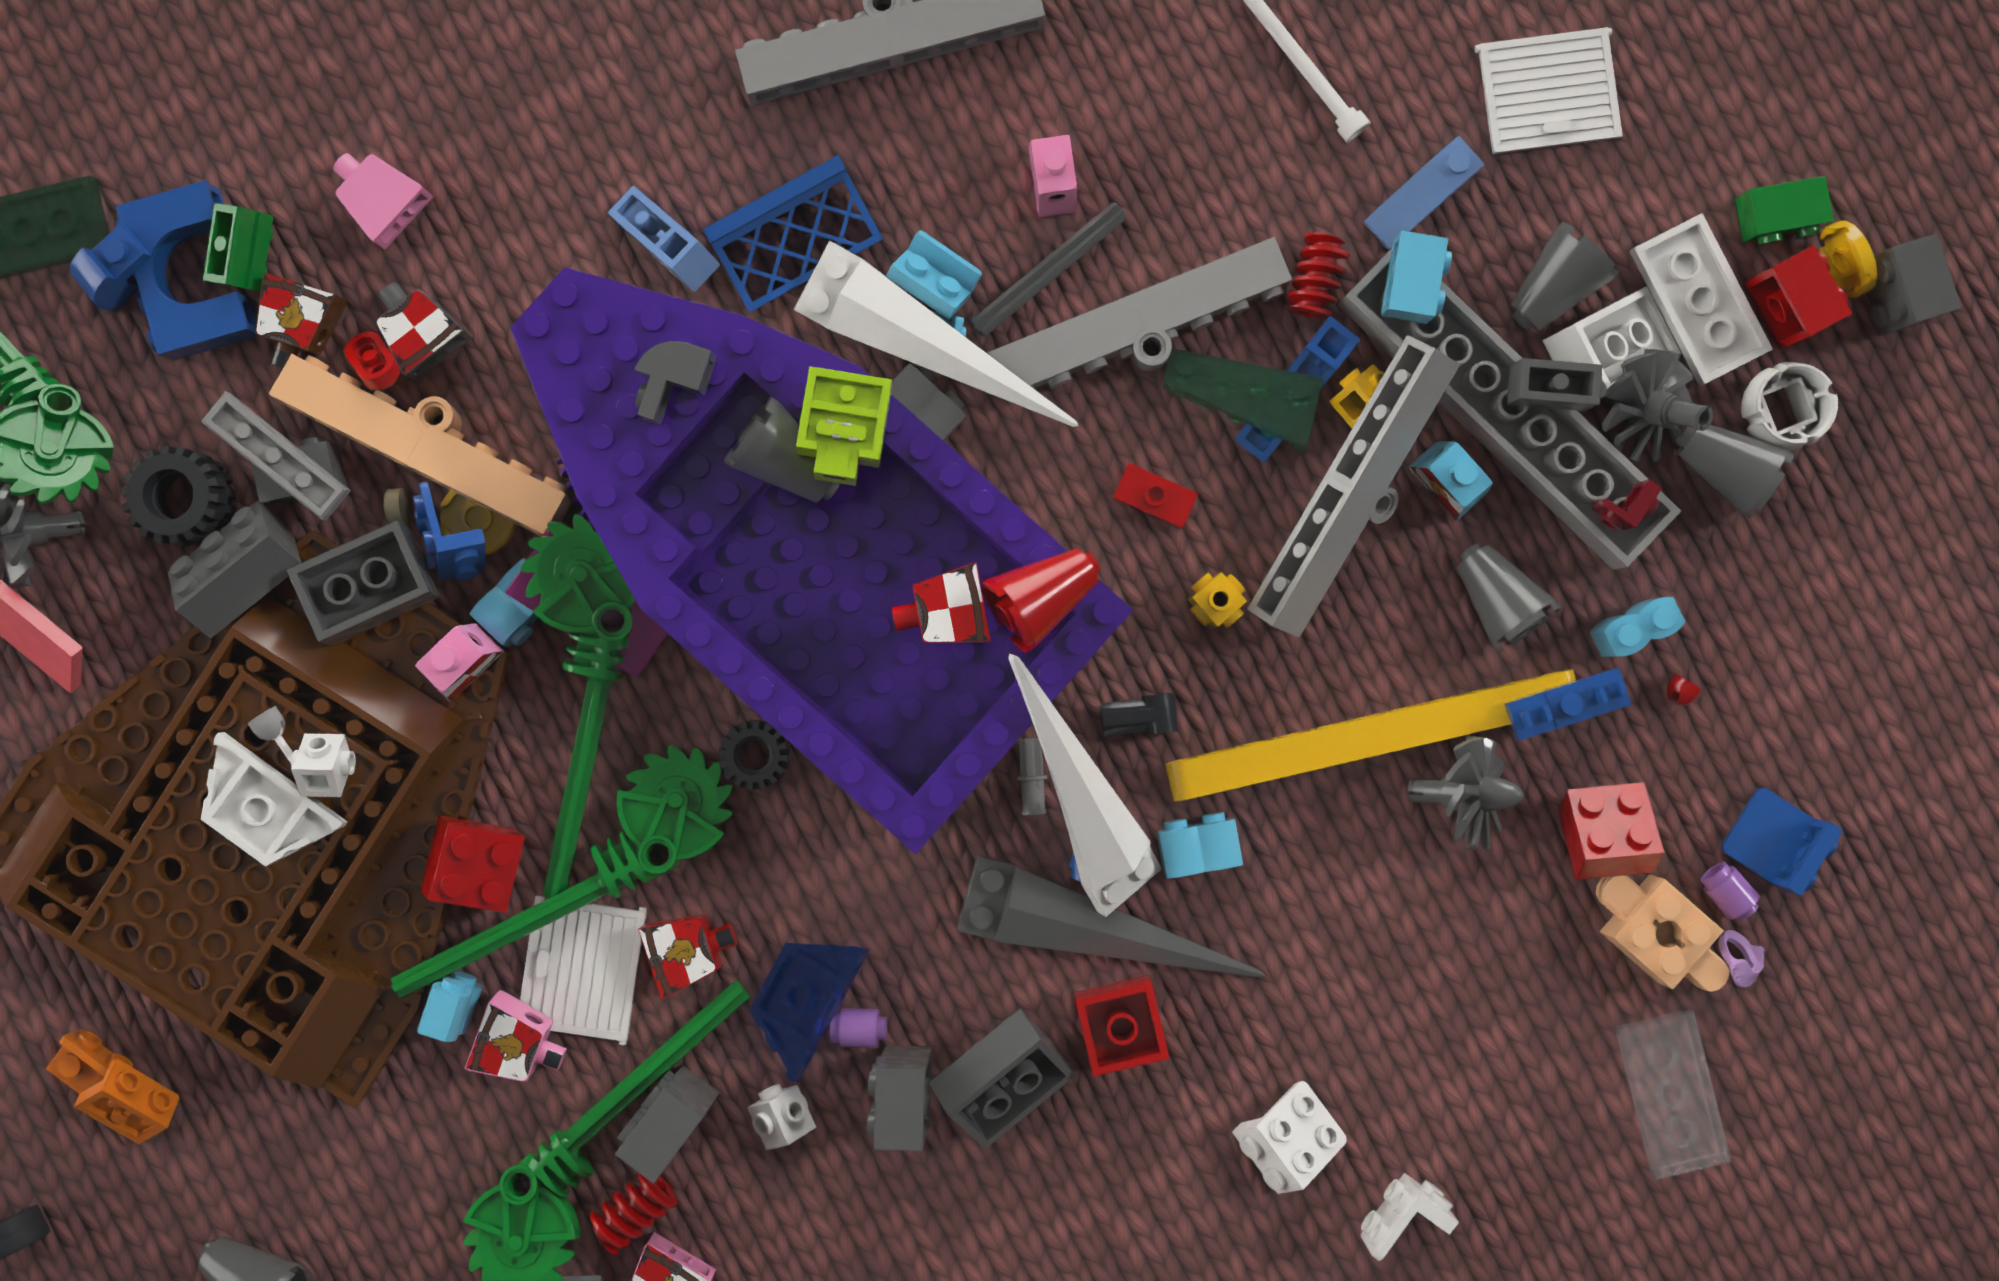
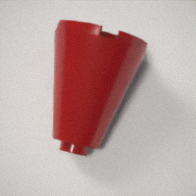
(1040, 595)

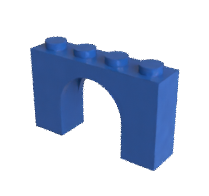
(175, 327)

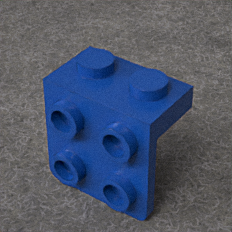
(451, 555)
(1780, 842)

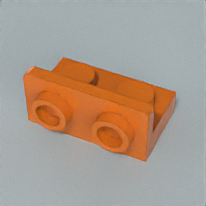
(82, 1060)
(129, 1103)

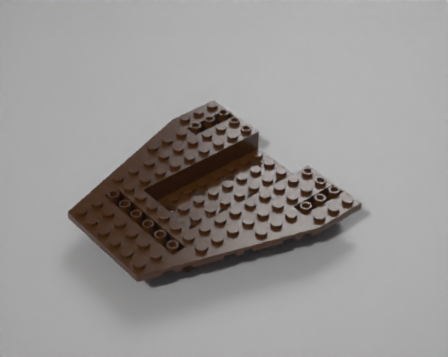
(326, 927)

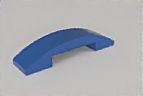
(1318, 359)

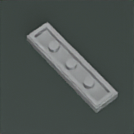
(275, 456)

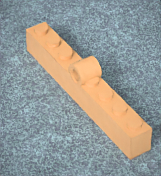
(419, 445)

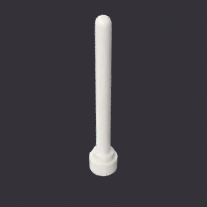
(1349, 120)

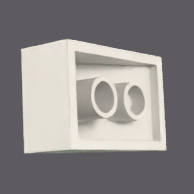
(1614, 336)

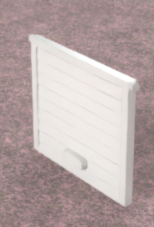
(1550, 90)
(585, 970)

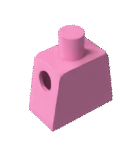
(1053, 175)
(379, 197)

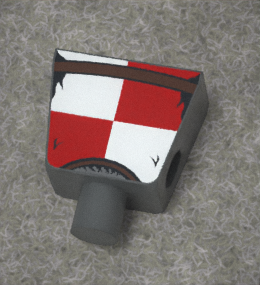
(418, 330)

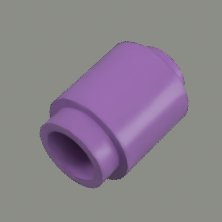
(1730, 891)
(858, 1028)

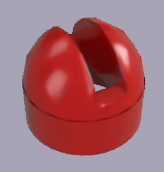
(1686, 689)

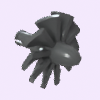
(1653, 399)
(28, 529)
(1473, 790)

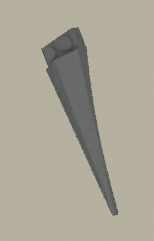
(1036, 912)

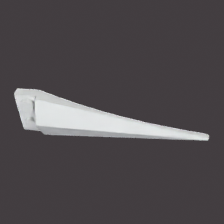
(870, 308)
(1105, 838)

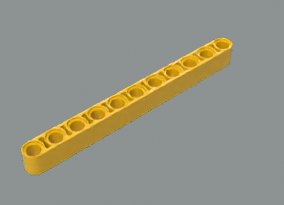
(1352, 739)

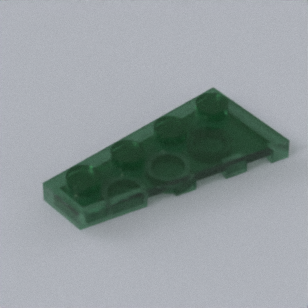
(1262, 396)

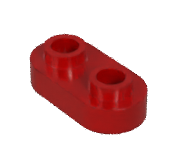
(372, 361)

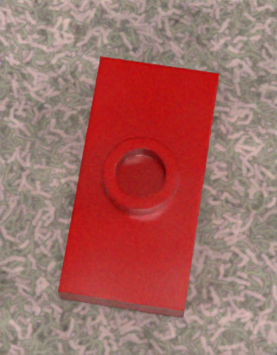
(1155, 495)

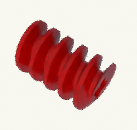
(1316, 275)
(632, 1212)

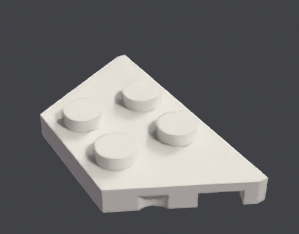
(261, 806)

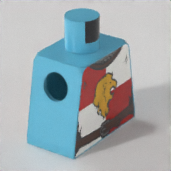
(1451, 477)

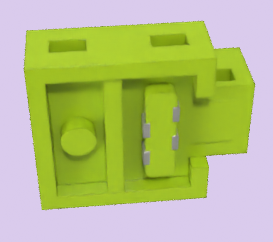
(843, 423)

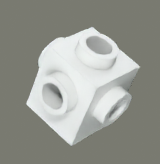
(322, 765)
(781, 1116)

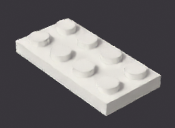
(1700, 299)

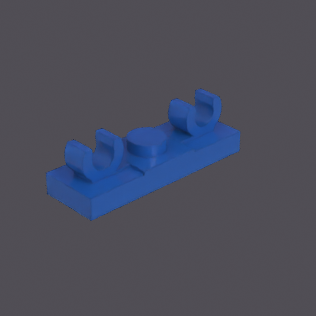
(1568, 704)

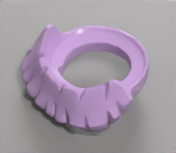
(1742, 970)

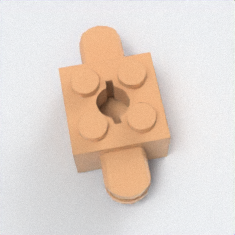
(1662, 932)

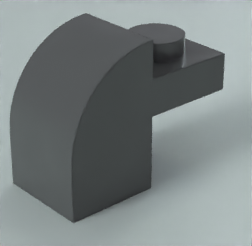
(669, 366)

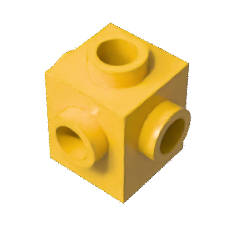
(1356, 393)
(1204, 607)

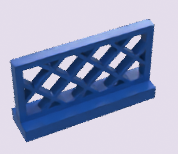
(774, 205)

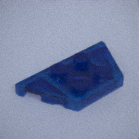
(803, 999)

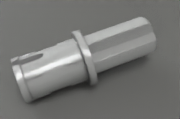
(1032, 777)

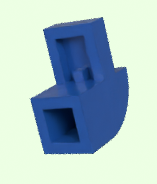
(108, 268)

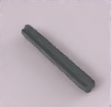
(1048, 269)

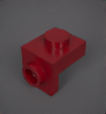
(1637, 506)

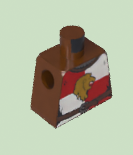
(296, 317)

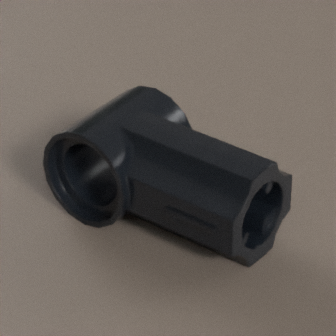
(1149, 715)

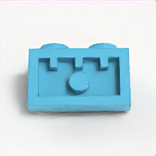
(935, 275)

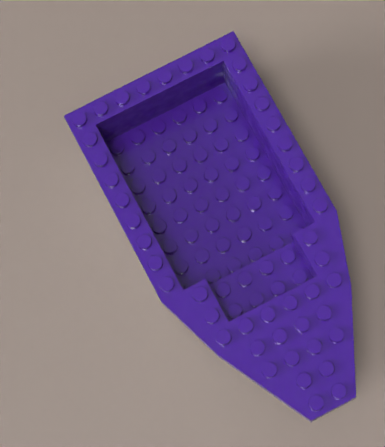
(791, 591)

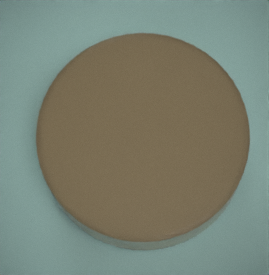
(397, 506)

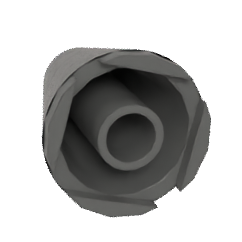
(1561, 279)
(770, 454)
(1735, 465)
(1503, 596)
(236, 1261)

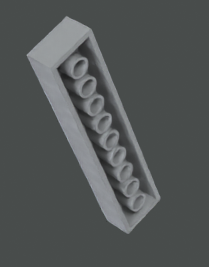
(1545, 448)

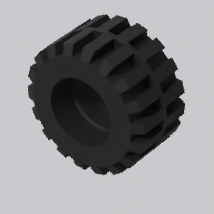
(150, 485)

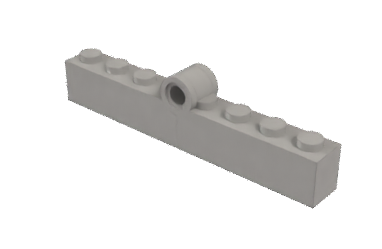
(878, 42)
(1148, 317)
(1354, 486)

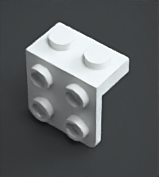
(1291, 1139)
(1401, 1203)

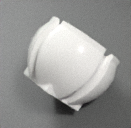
(1808, 397)

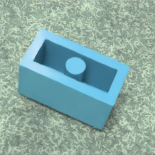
(1416, 277)

